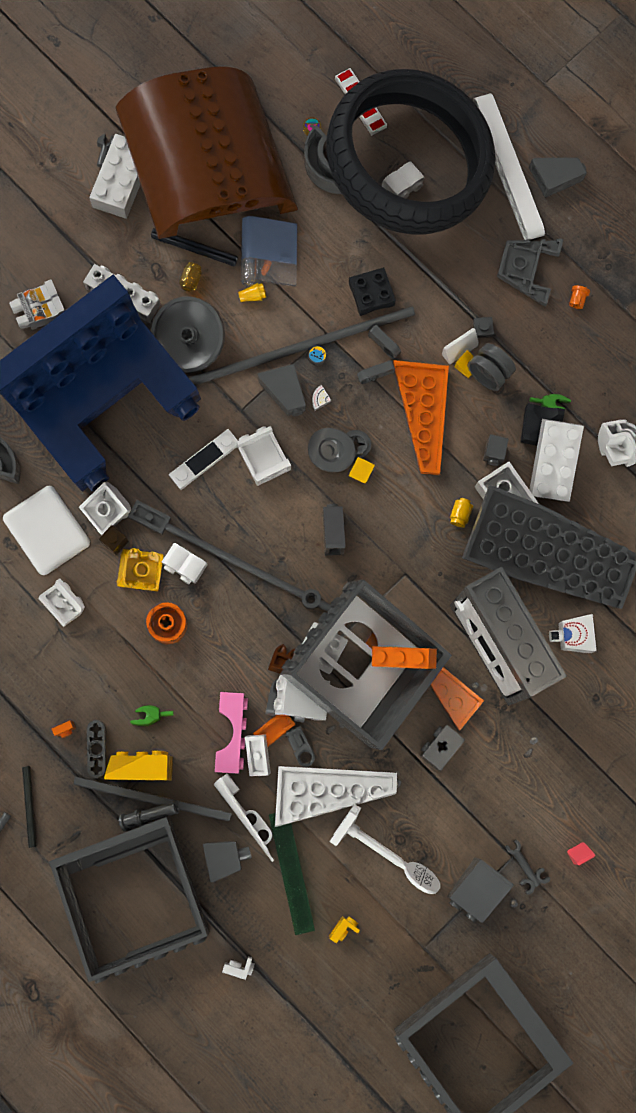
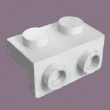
(62, 602)

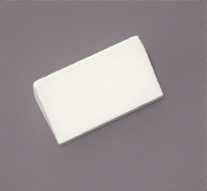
(459, 346)

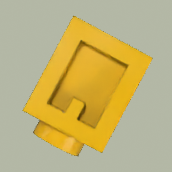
(340, 931)

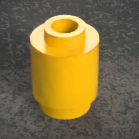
(461, 512)

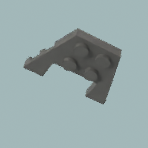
(520, 264)

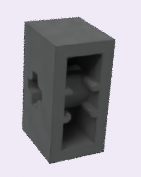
(452, 742)

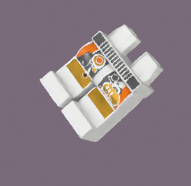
(39, 304)

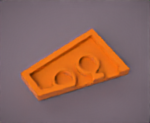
(455, 697)

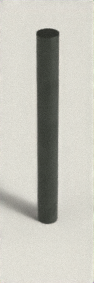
(29, 807)

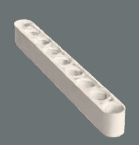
(510, 171)

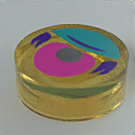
(309, 124)

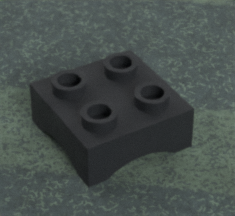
(372, 291)
(533, 418)

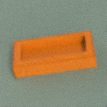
(275, 728)

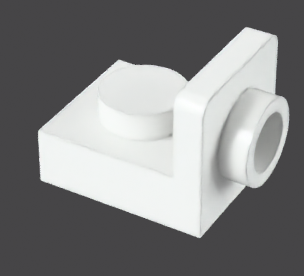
(234, 968)

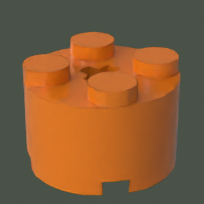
(160, 614)

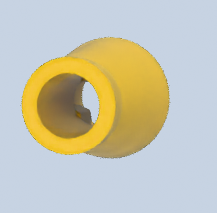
(253, 293)

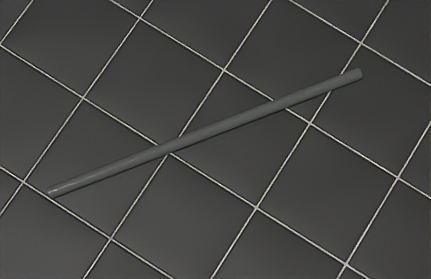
(302, 346)

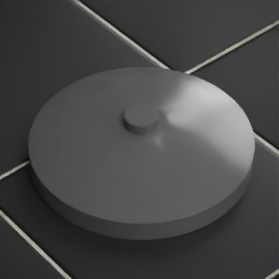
(190, 332)

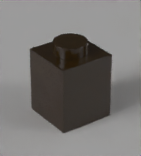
(113, 540)

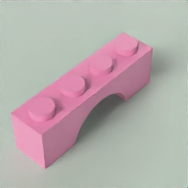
(232, 706)

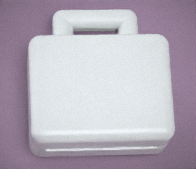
(46, 530)

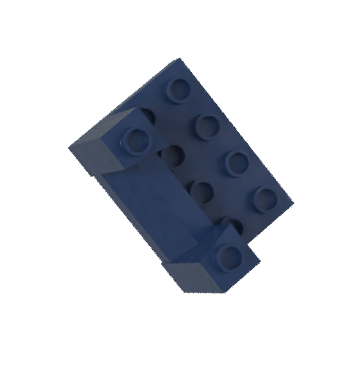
(84, 367)

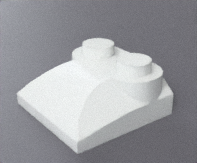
(105, 507)

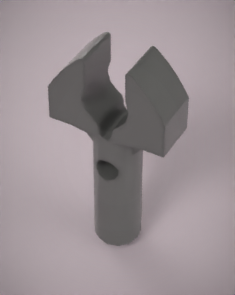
(104, 148)

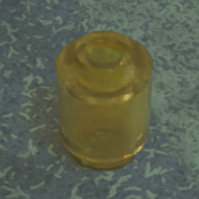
(190, 276)

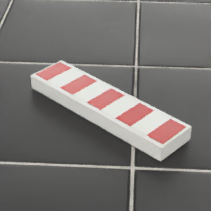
(372, 119)

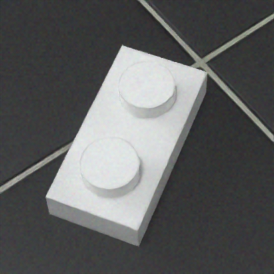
(257, 755)

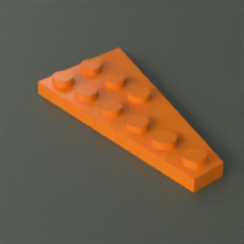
(424, 401)

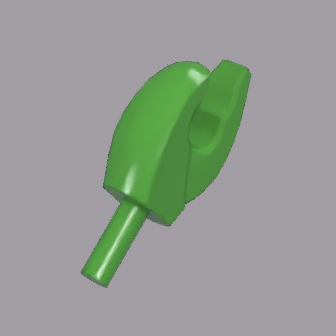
(550, 400)
(152, 715)

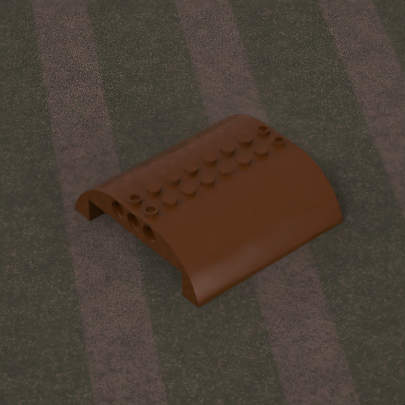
(202, 147)

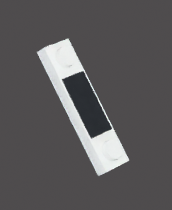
(204, 459)

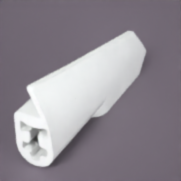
(228, 789)

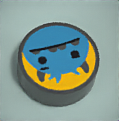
(317, 355)

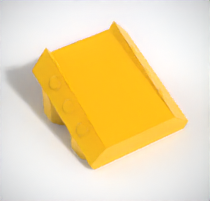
(140, 569)

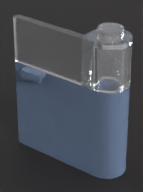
(268, 251)

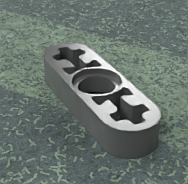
(90, 764)

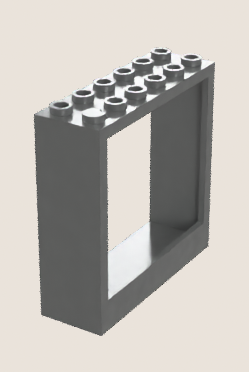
(516, 1002)

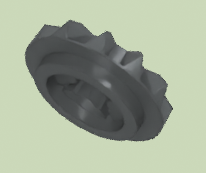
(362, 439)

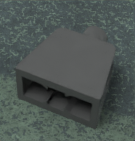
(224, 858)

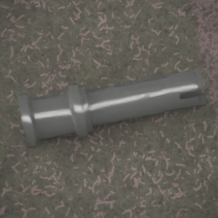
(141, 817)

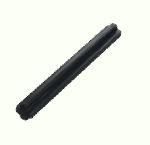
(198, 248)

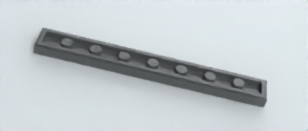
(151, 798)

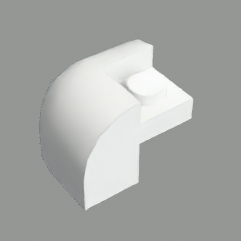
(618, 442)

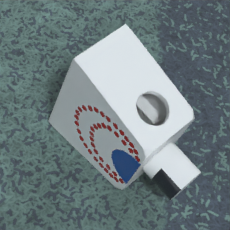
(575, 635)

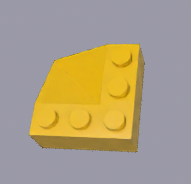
(140, 767)

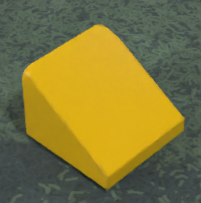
(461, 364)
(361, 470)

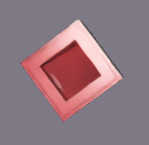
(580, 854)

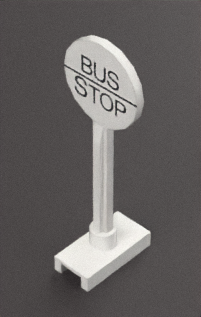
(416, 873)

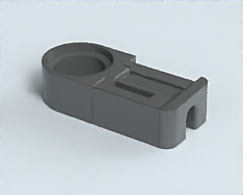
(384, 342)
(377, 371)
(300, 744)

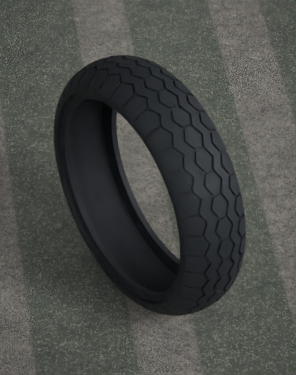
(441, 100)

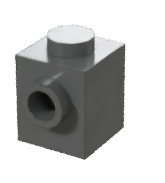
(495, 450)

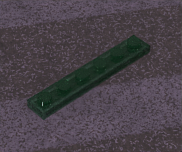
(292, 877)

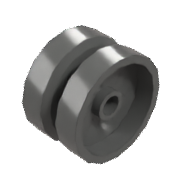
(491, 367)

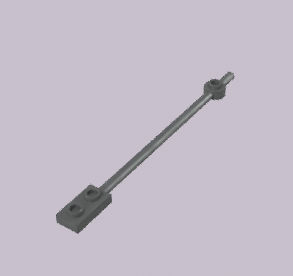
(159, 523)

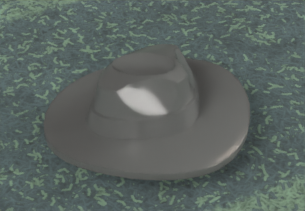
(331, 450)

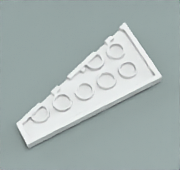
(318, 791)

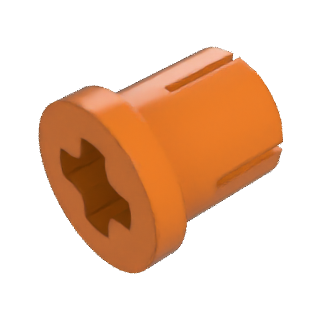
(578, 296)

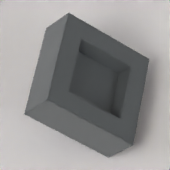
(483, 327)

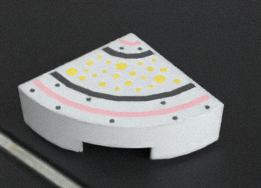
(320, 398)

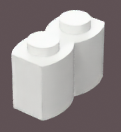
(404, 180)
(184, 563)

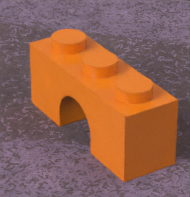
(404, 657)

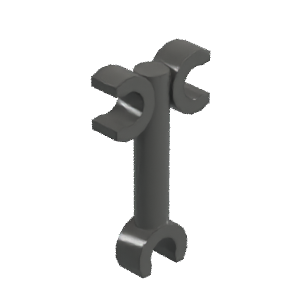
(533, 878)

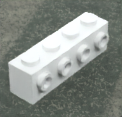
(145, 302)

